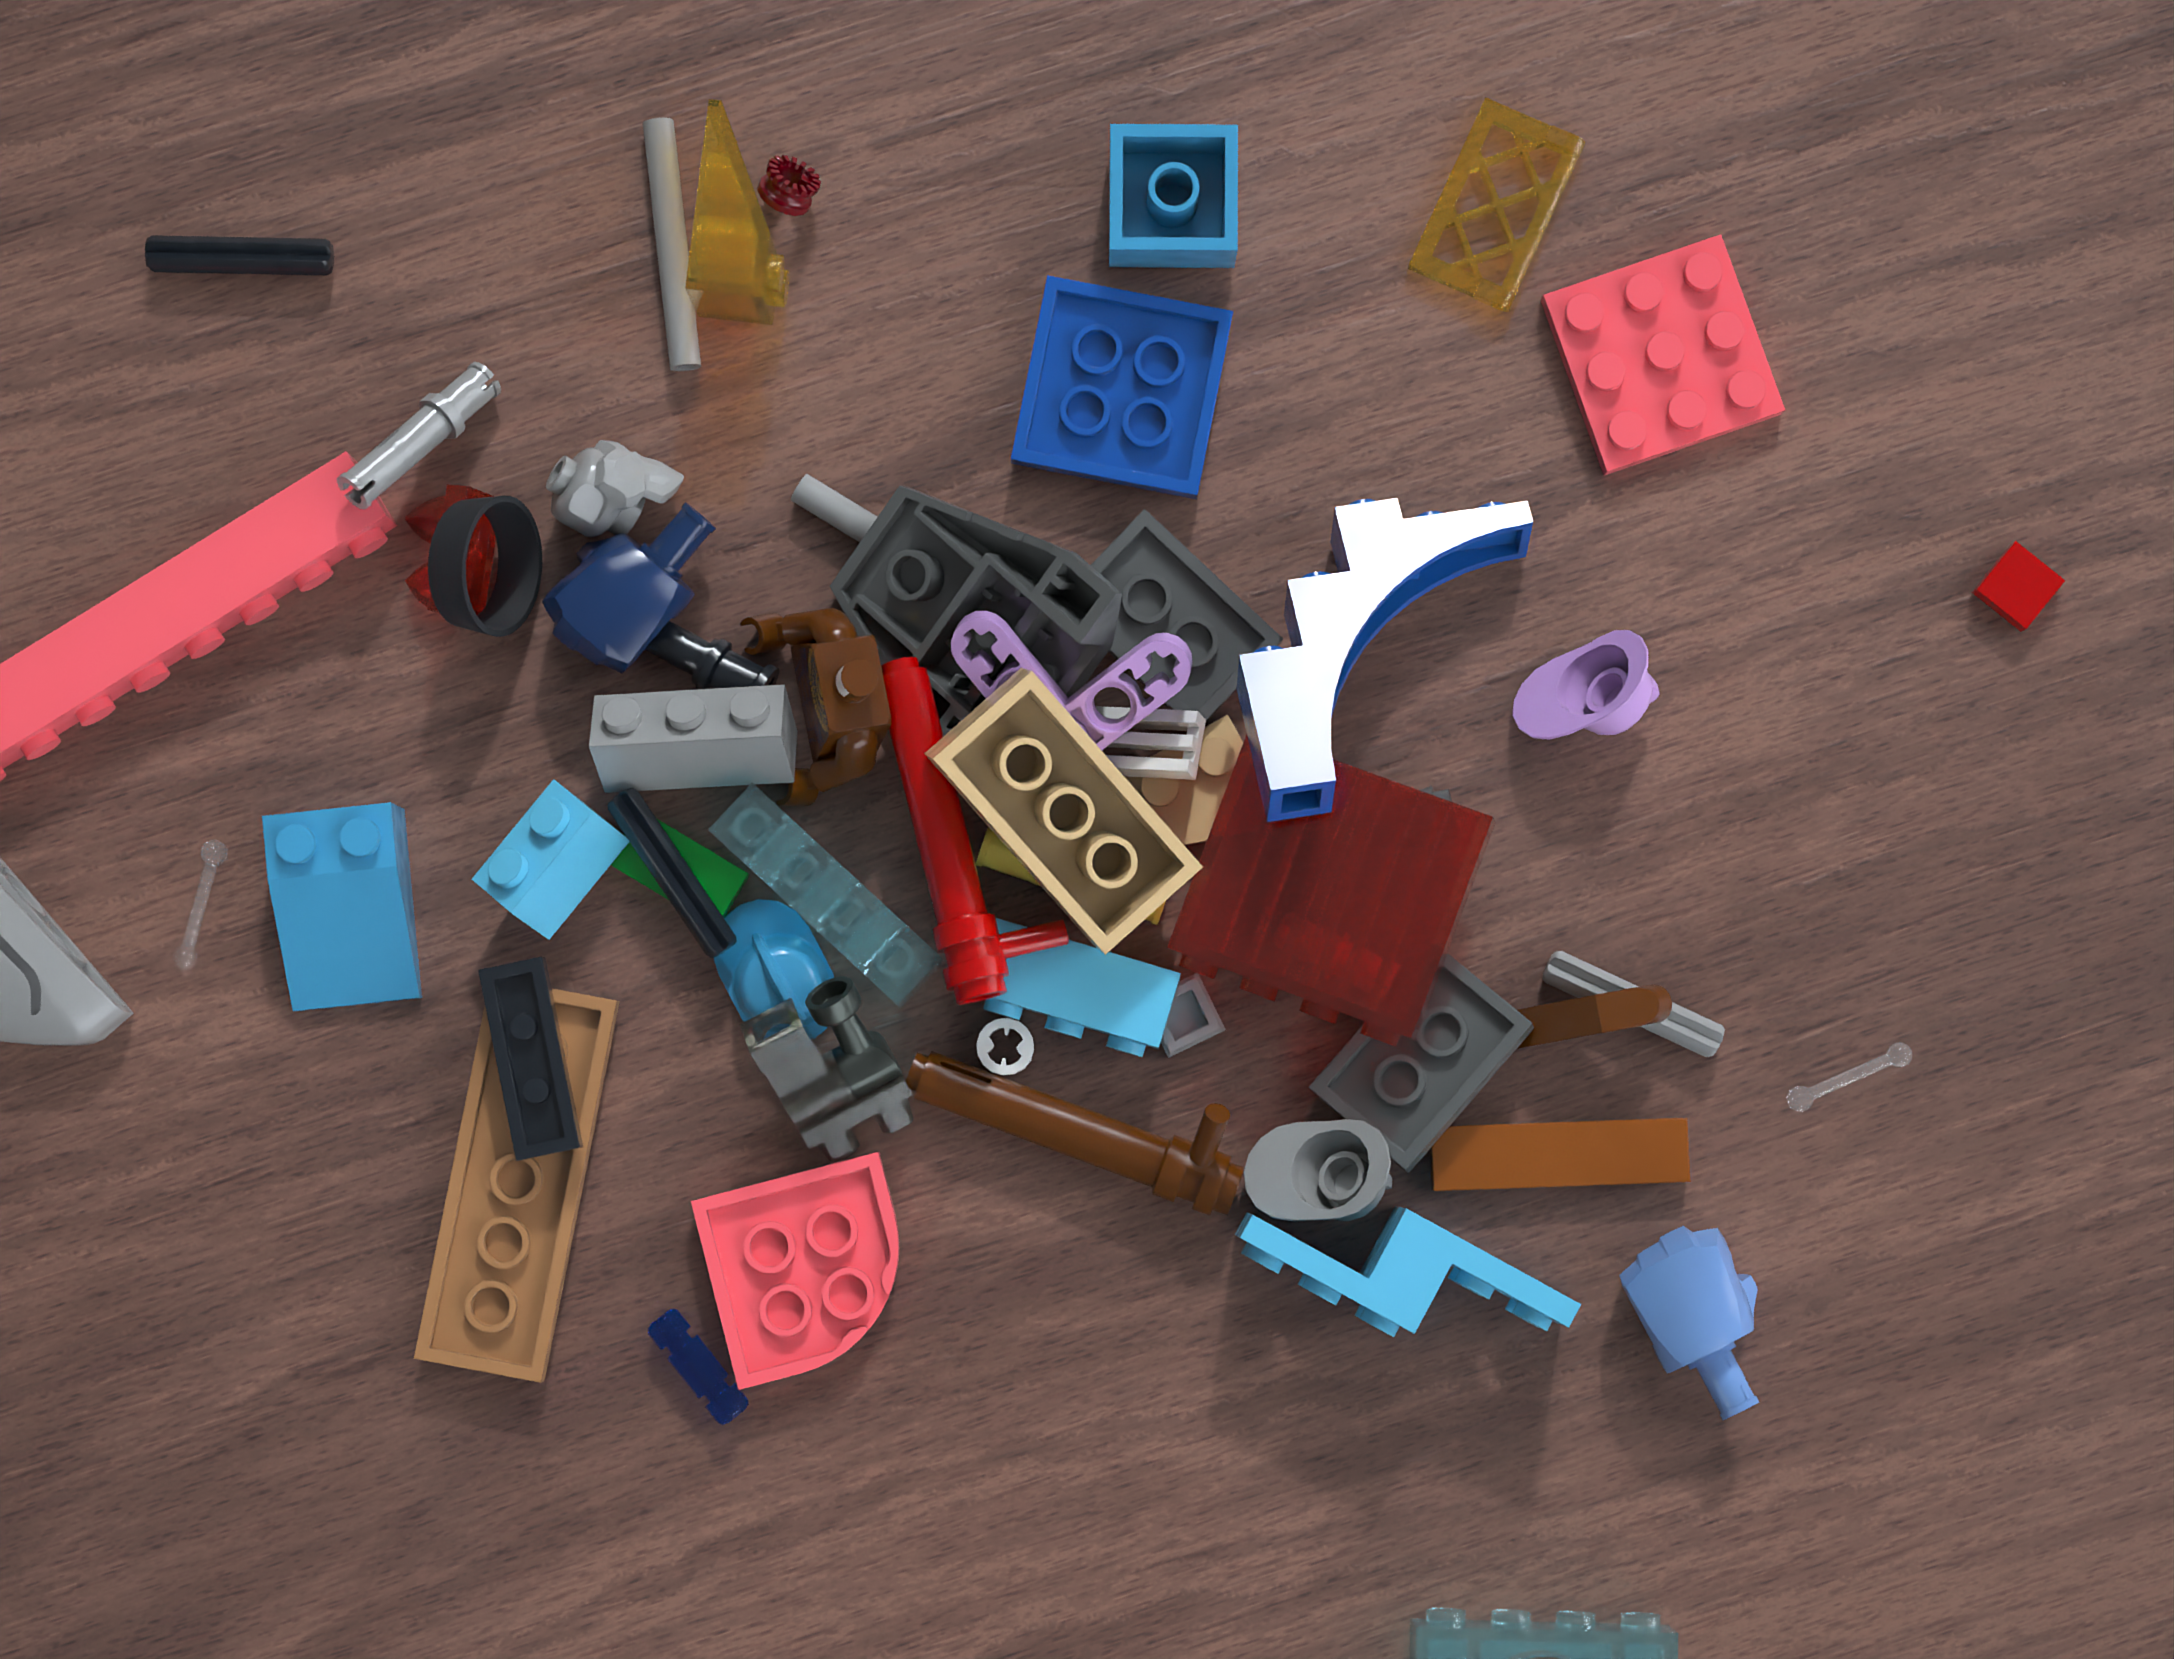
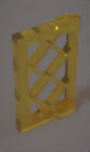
(1470, 161)

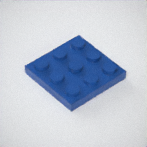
(1121, 387)

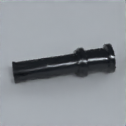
(711, 662)

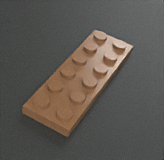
(512, 1220)

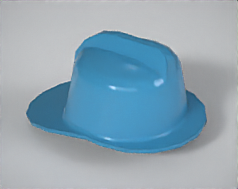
(771, 961)

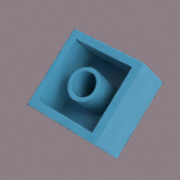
(1173, 195)

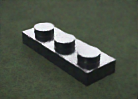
(530, 1058)

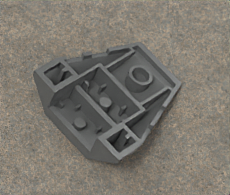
(937, 563)

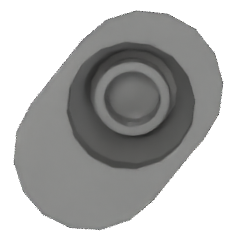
(1319, 1170)

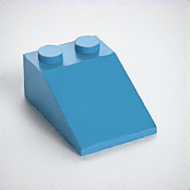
(343, 905)

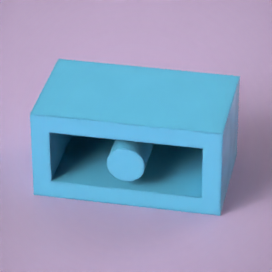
(550, 859)

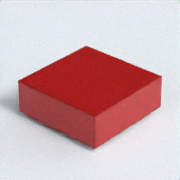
(2018, 586)

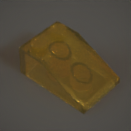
(731, 254)

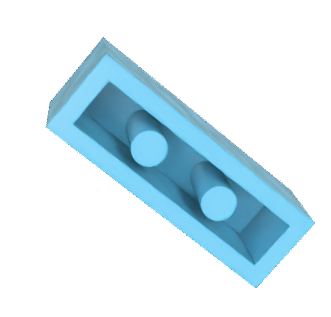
(1089, 990)

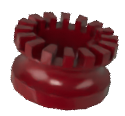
(788, 186)

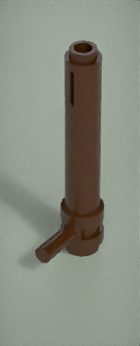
(1169, 1166)

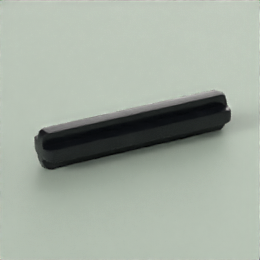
(239, 255)
(672, 872)

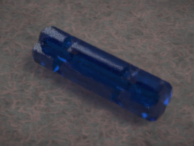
(698, 1366)

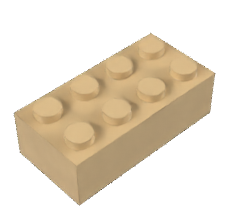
(1063, 810)

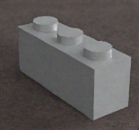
(693, 738)

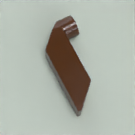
(1597, 1014)

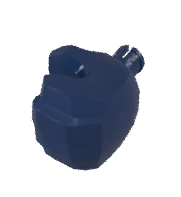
(625, 591)

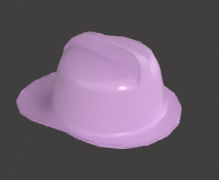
(1588, 688)

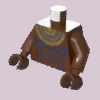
(838, 692)

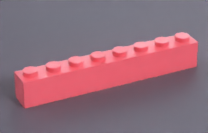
(183, 609)

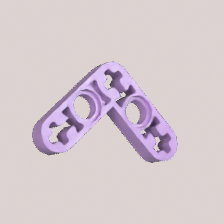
(1081, 703)

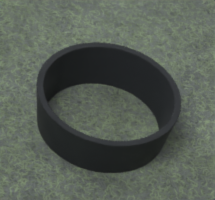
(517, 572)

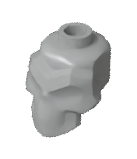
(607, 488)

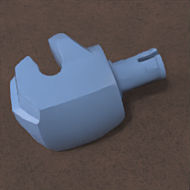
(1695, 1310)

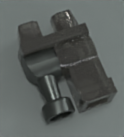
(836, 1088)

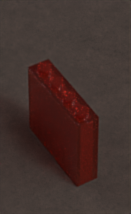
(1337, 902)

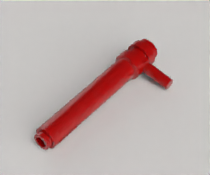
(964, 928)

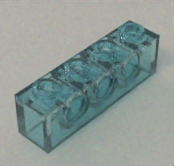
(826, 895)

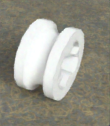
(986, 1045)

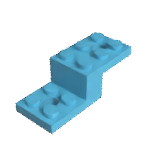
(1406, 1273)

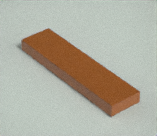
(1561, 1154)

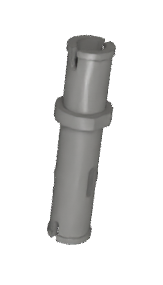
(438, 419)

